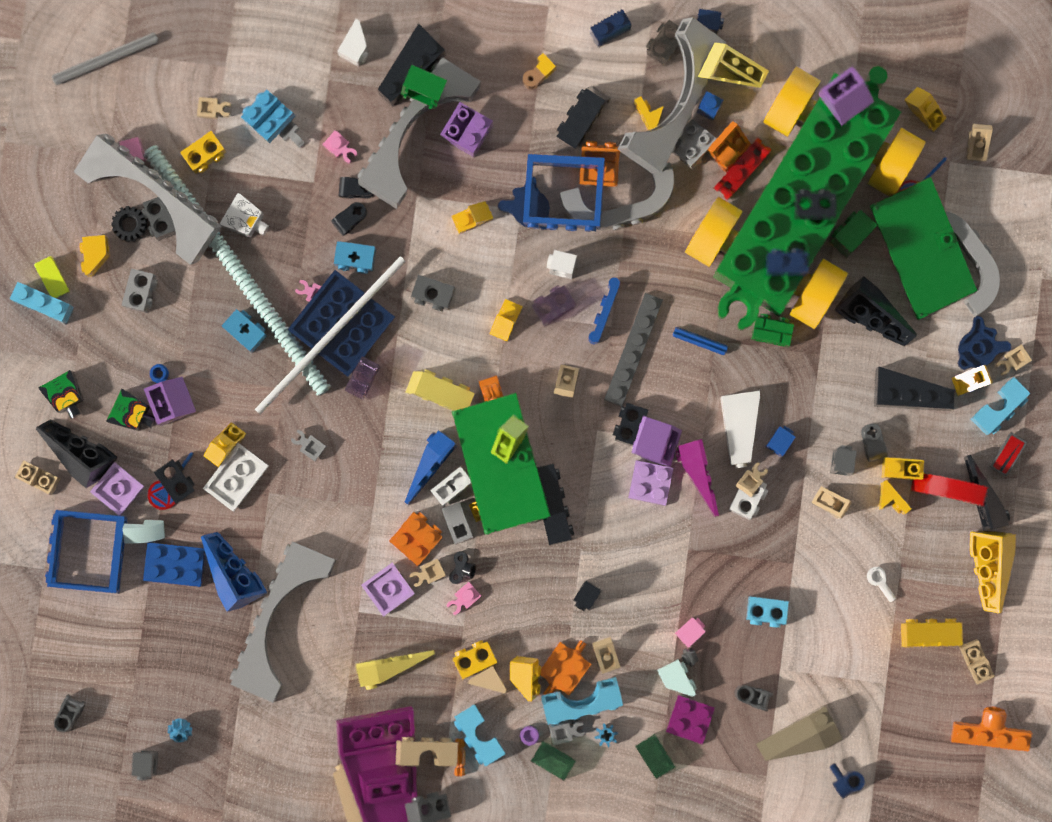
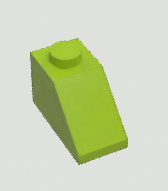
(509, 438)

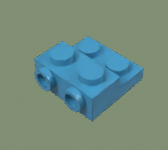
(267, 116)

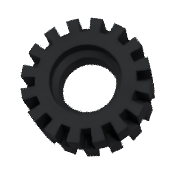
(123, 214)

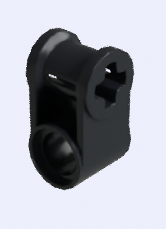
(351, 189)
(346, 220)

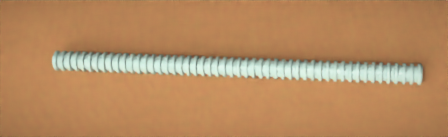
(244, 280)

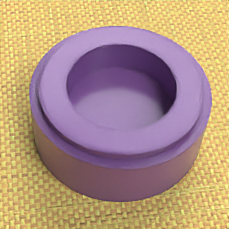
(529, 735)

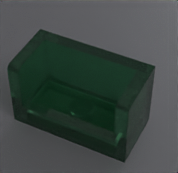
(655, 756)
(553, 760)

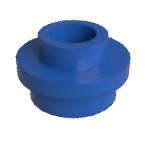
(155, 369)

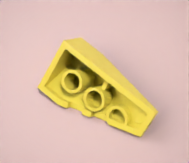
(378, 671)

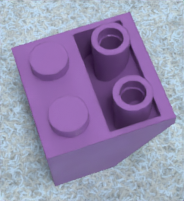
(846, 95)
(467, 129)
(169, 400)
(656, 441)

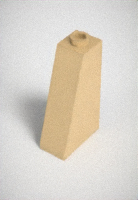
(346, 796)

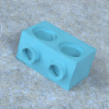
(767, 606)

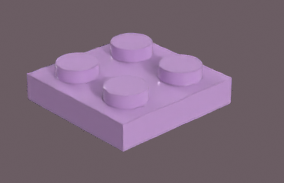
(650, 483)
(117, 489)
(387, 589)

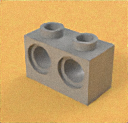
(134, 290)

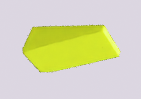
(51, 277)

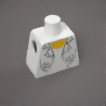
(244, 218)

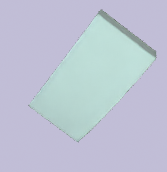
(141, 533)

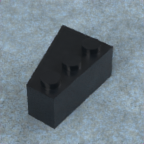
(582, 116)

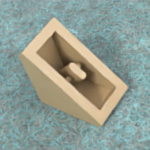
(488, 679)

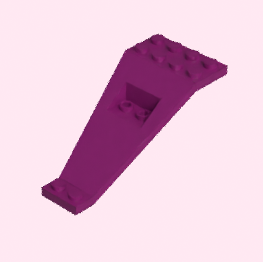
(369, 762)

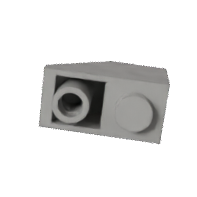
(457, 523)

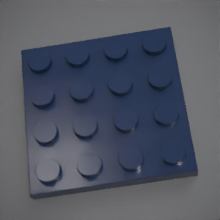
(327, 308)

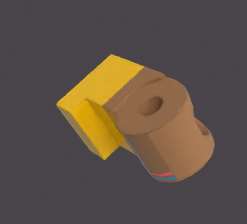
(540, 73)

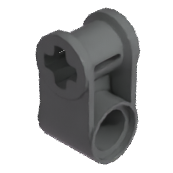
(874, 447)
(757, 697)
(69, 712)

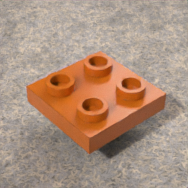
(729, 146)

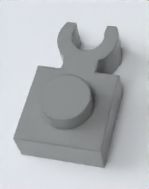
(310, 447)
(563, 731)

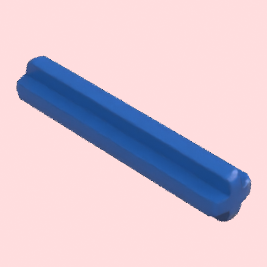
(700, 341)

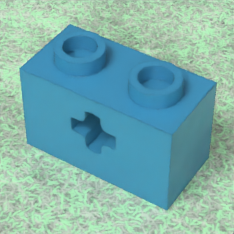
(346, 250)
(236, 322)

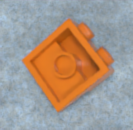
(610, 153)
(416, 538)

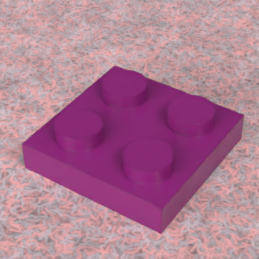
(690, 719)

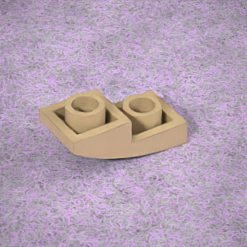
(37, 477)
(976, 661)

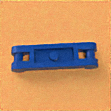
(607, 303)

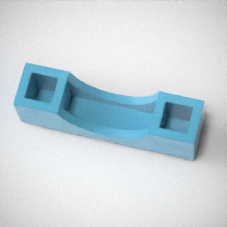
(605, 697)

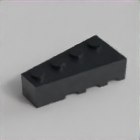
(908, 392)

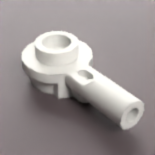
(877, 577)

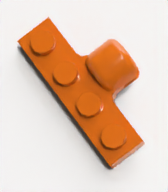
(991, 732)

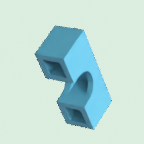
(41, 302)
(1014, 395)
(486, 750)

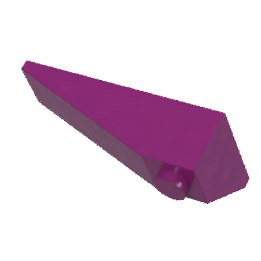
(694, 463)

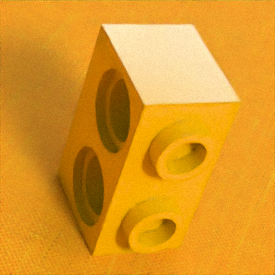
(200, 148)
(476, 663)

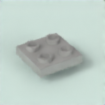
(694, 145)

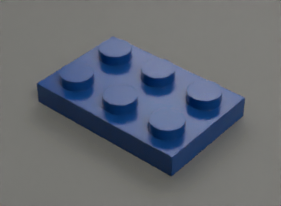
(174, 564)

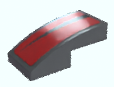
(1008, 454)

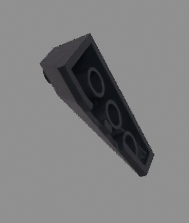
(870, 307)
(80, 457)
(993, 513)

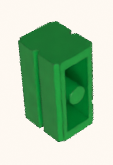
(772, 331)

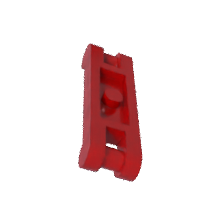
(742, 169)

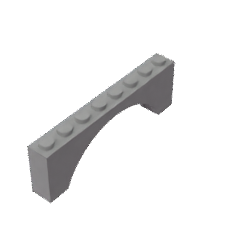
(655, 146)
(383, 173)
(192, 226)
(254, 669)

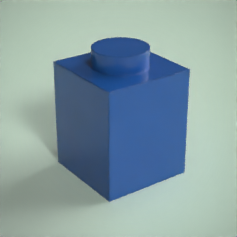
(709, 106)
(781, 441)

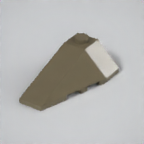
(808, 734)

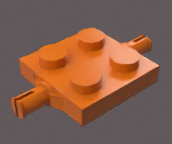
(565, 668)

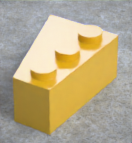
(931, 633)

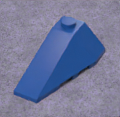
(434, 456)
(232, 579)

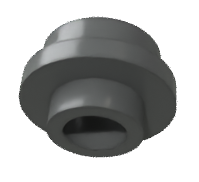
(689, 657)

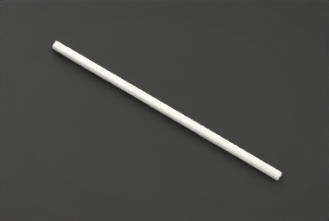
(330, 335)

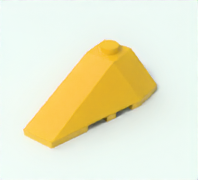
(993, 561)

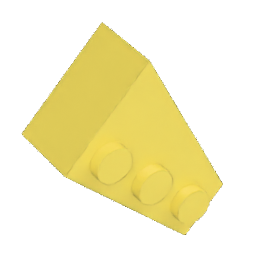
(733, 67)
(439, 390)

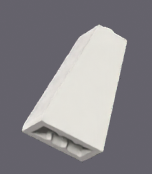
(740, 424)

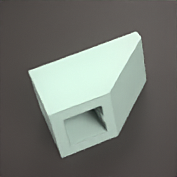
(674, 678)

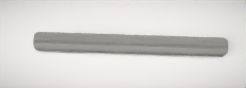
(105, 58)

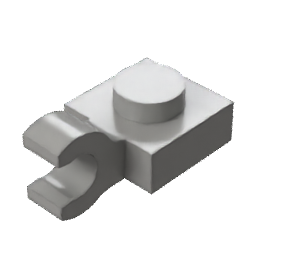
(289, 132)

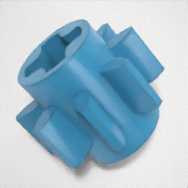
(179, 730)
(601, 732)

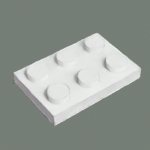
(236, 477)

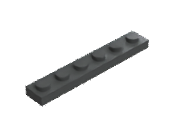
(633, 349)

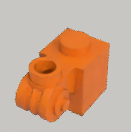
(490, 388)

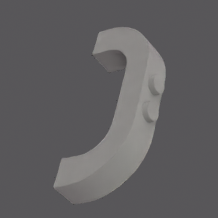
(627, 214)
(982, 260)

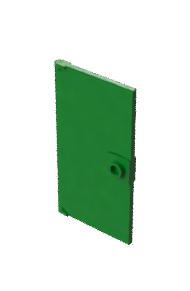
(923, 248)
(503, 491)

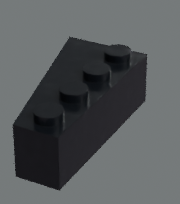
(419, 51)
(557, 524)

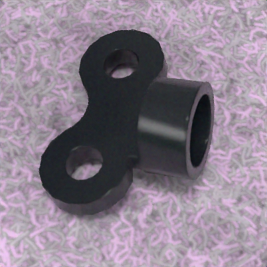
(462, 569)

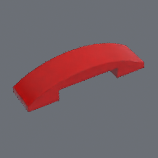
(950, 489)

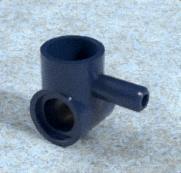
(842, 783)

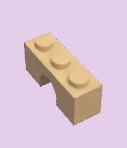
(409, 751)

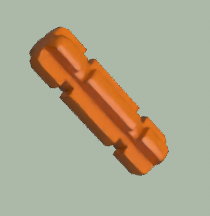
(460, 770)

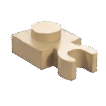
(210, 108)
(1016, 359)
(751, 480)
(431, 572)

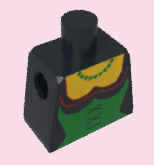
(64, 393)
(130, 412)

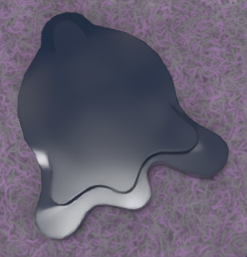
(539, 204)
(979, 346)

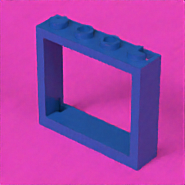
(564, 161)
(54, 556)

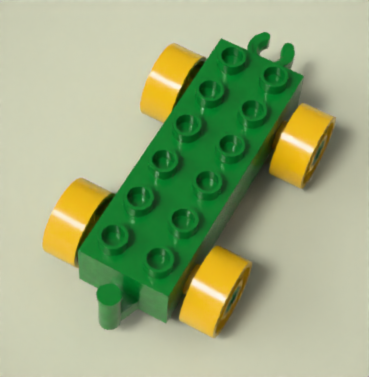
(819, 159)

